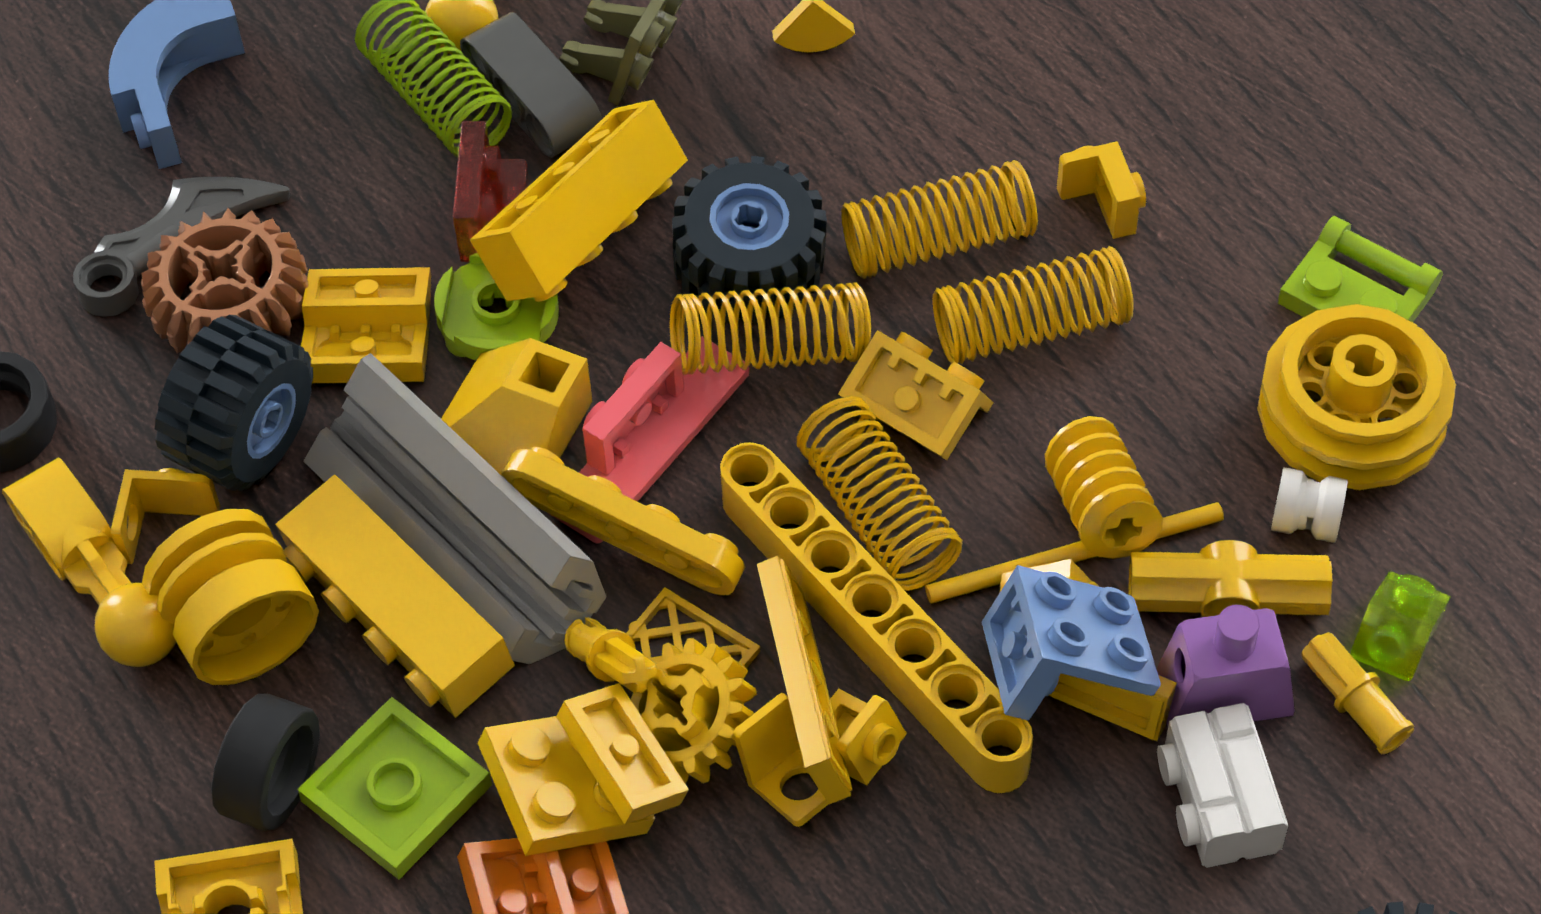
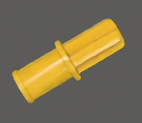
(609, 654)
(1357, 692)

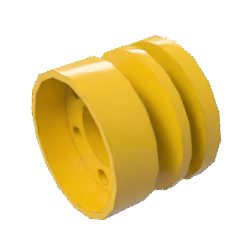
(230, 596)

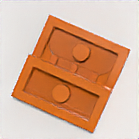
(552, 882)

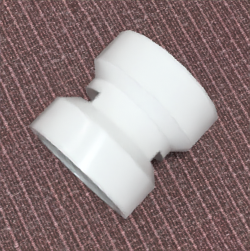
(1309, 505)

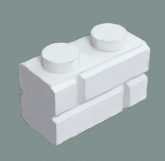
(1223, 786)

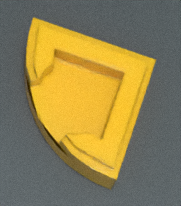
(813, 28)

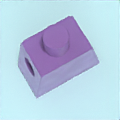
(1229, 663)

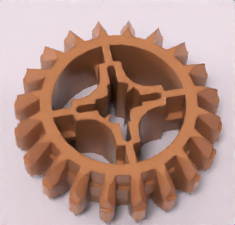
(224, 266)

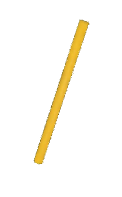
(1076, 552)

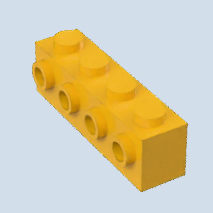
(580, 202)
(395, 596)

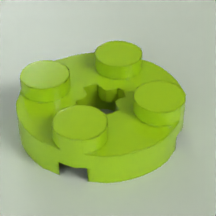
(473, 330)

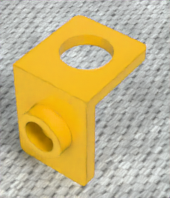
(158, 492)
(773, 755)

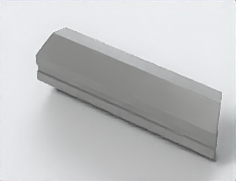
(457, 513)

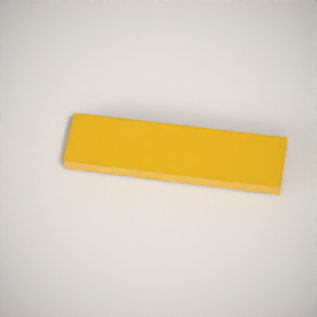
(804, 680)

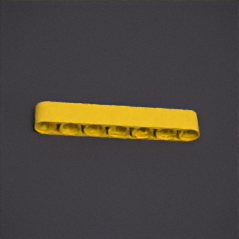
(876, 640)

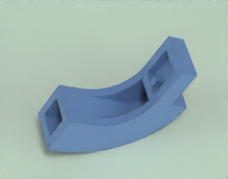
(156, 53)

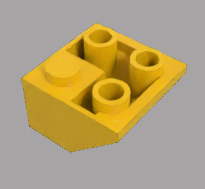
(521, 400)

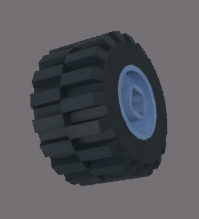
(748, 232)
(233, 402)

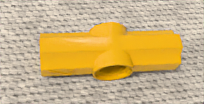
(1227, 576)

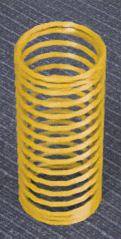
(1006, 196)
(1116, 305)
(684, 306)
(844, 443)

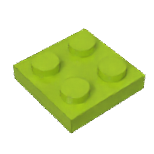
(395, 787)

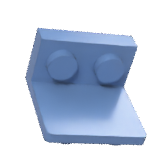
(1066, 627)

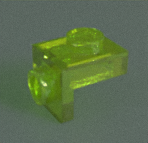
(1399, 624)

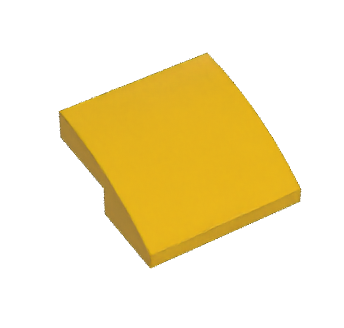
(367, 313)

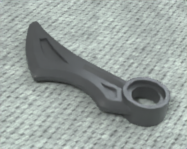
(127, 252)

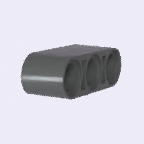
(540, 89)

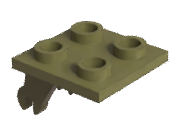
(626, 67)

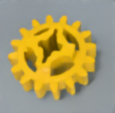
(695, 706)

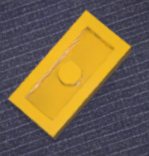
(622, 753)

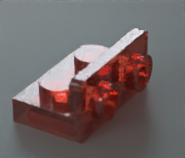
(482, 184)

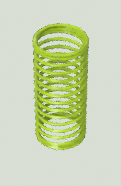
(406, 43)

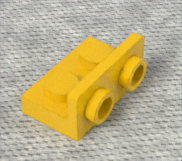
(916, 393)

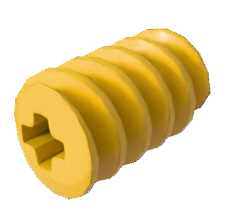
(1102, 488)

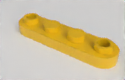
(640, 530)

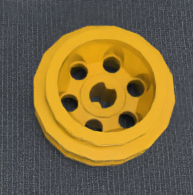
(1364, 369)

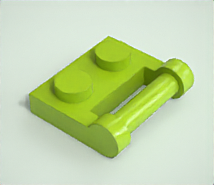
(1326, 283)

